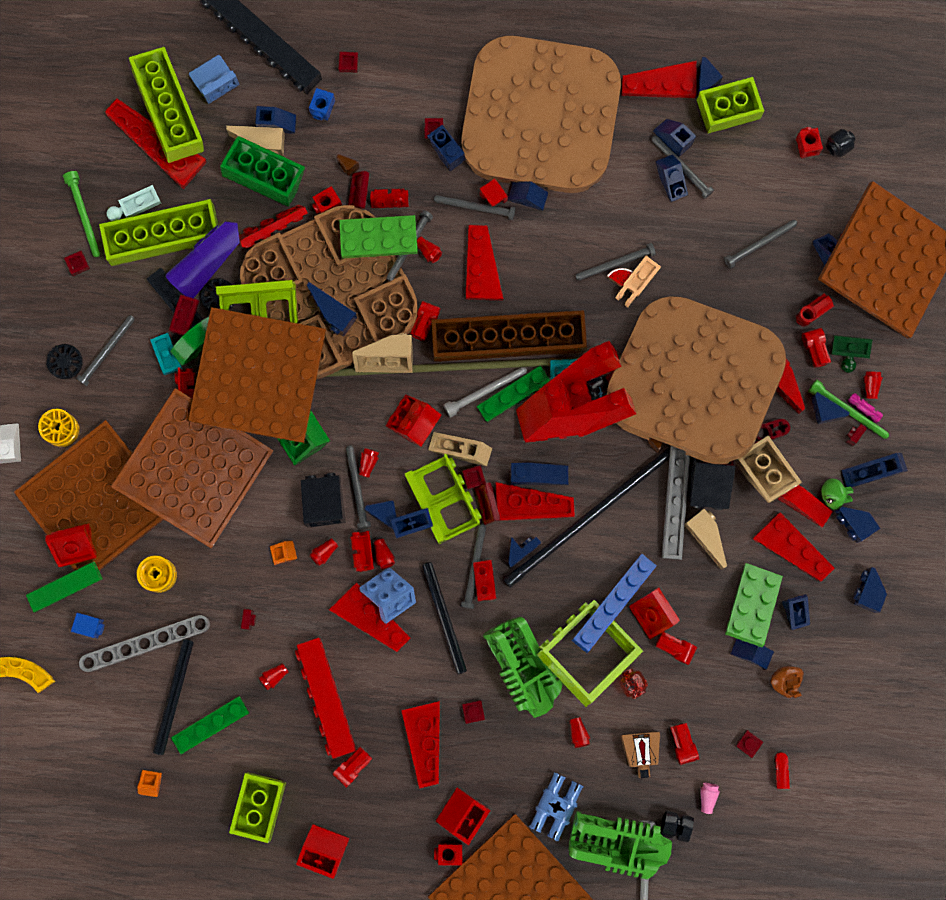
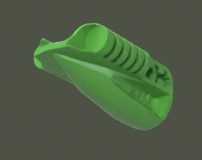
(526, 673)
(622, 845)

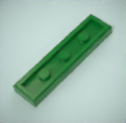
(64, 587)

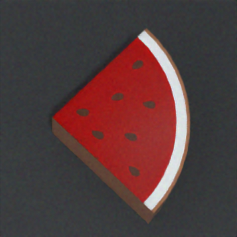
(619, 276)

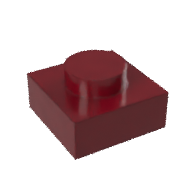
(348, 62)
(432, 124)
(77, 263)
(855, 434)
(474, 477)
(248, 619)
(473, 712)
(749, 744)

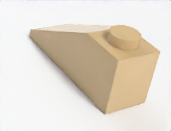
(265, 137)
(460, 448)
(706, 533)

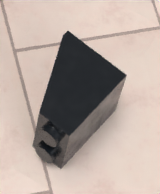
(711, 484)
(322, 500)

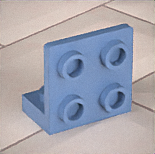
(214, 79)
(389, 593)

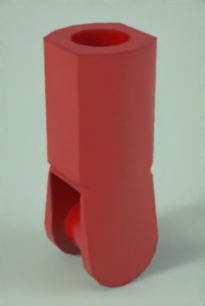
(782, 771)

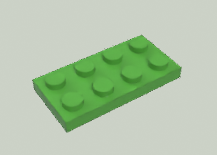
(378, 236)
(753, 605)

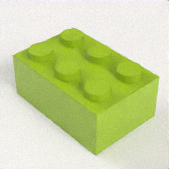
(730, 105)
(257, 807)

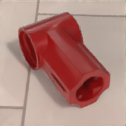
(814, 310)
(423, 324)
(815, 343)
(680, 649)
(685, 748)
(349, 770)

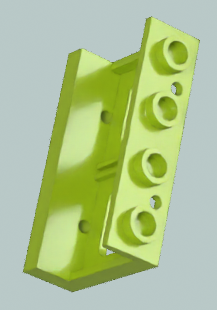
(258, 295)
(437, 502)

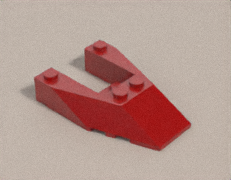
(565, 403)

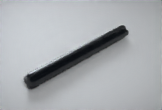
(444, 618)
(173, 697)

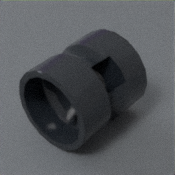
(671, 821)

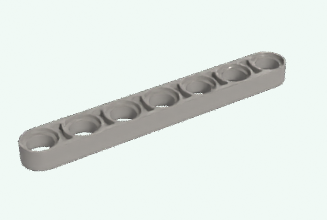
(134, 643)

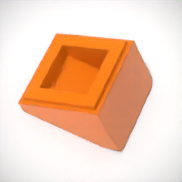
(283, 552)
(149, 783)

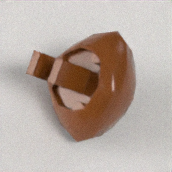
(787, 681)

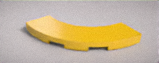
(26, 671)

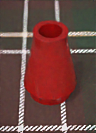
(429, 250)
(872, 384)
(367, 462)
(323, 552)
(383, 554)
(273, 676)
(579, 733)

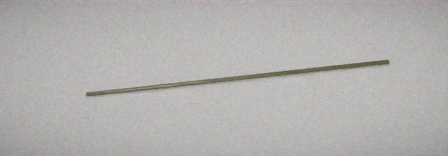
(459, 366)

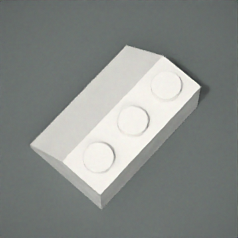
(9, 443)

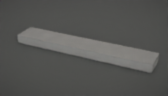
(675, 504)

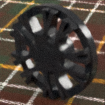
(215, 298)
(64, 361)

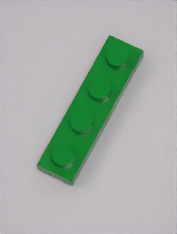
(513, 394)
(210, 725)

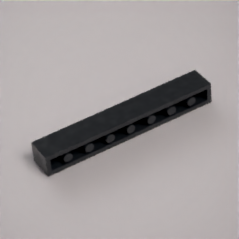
(265, 43)

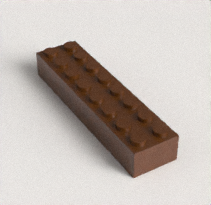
(509, 336)

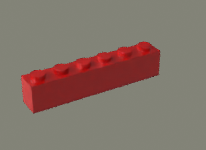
(326, 698)

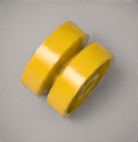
(49, 427)
(151, 566)

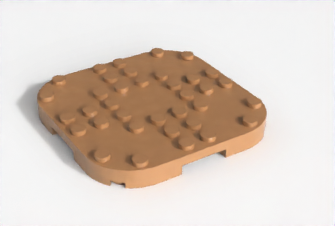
(541, 113)
(360, 283)
(699, 378)

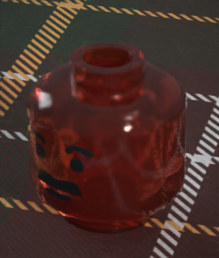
(633, 684)

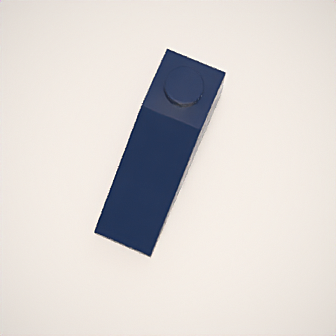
(335, 314)
(875, 470)
(538, 474)

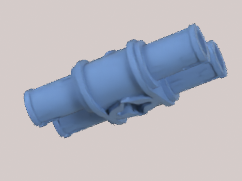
(551, 796)

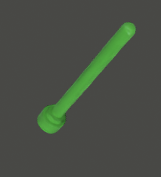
(72, 179)
(817, 386)

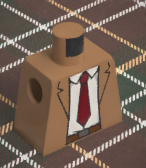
(641, 751)

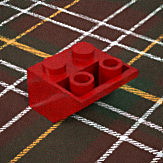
(413, 420)
(463, 816)
(323, 851)

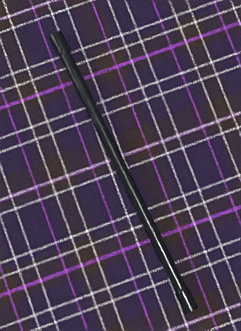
(520, 572)

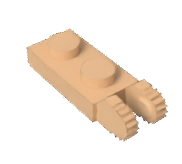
(639, 279)

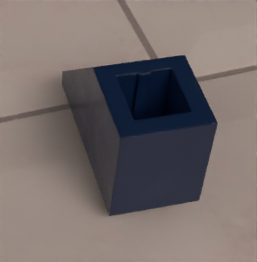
(275, 118)
(675, 136)
(446, 148)
(672, 177)
(859, 523)
(871, 592)

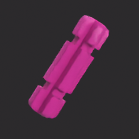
(865, 407)

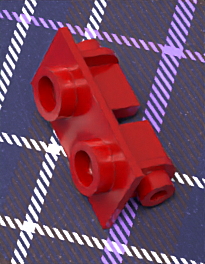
(381, 198)
(185, 379)
(363, 559)
(484, 580)

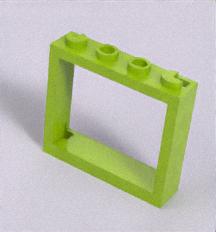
(613, 630)

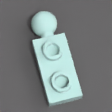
(134, 204)

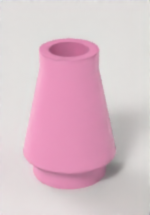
(709, 795)

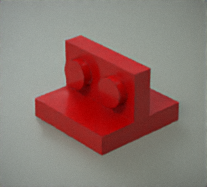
(71, 545)
(654, 613)

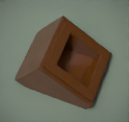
(347, 164)
(655, 444)

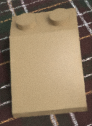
(387, 355)
(768, 470)

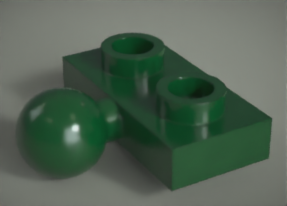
(851, 348)

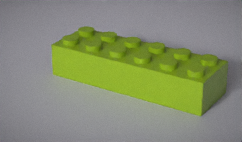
(166, 104)
(157, 232)

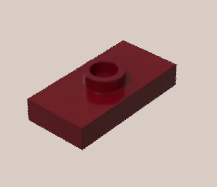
(358, 189)
(184, 315)
(487, 503)

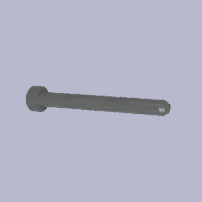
(686, 170)
(476, 206)
(425, 217)
(731, 260)
(617, 262)
(105, 351)
(357, 489)
(476, 558)

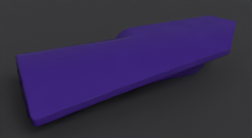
(205, 259)

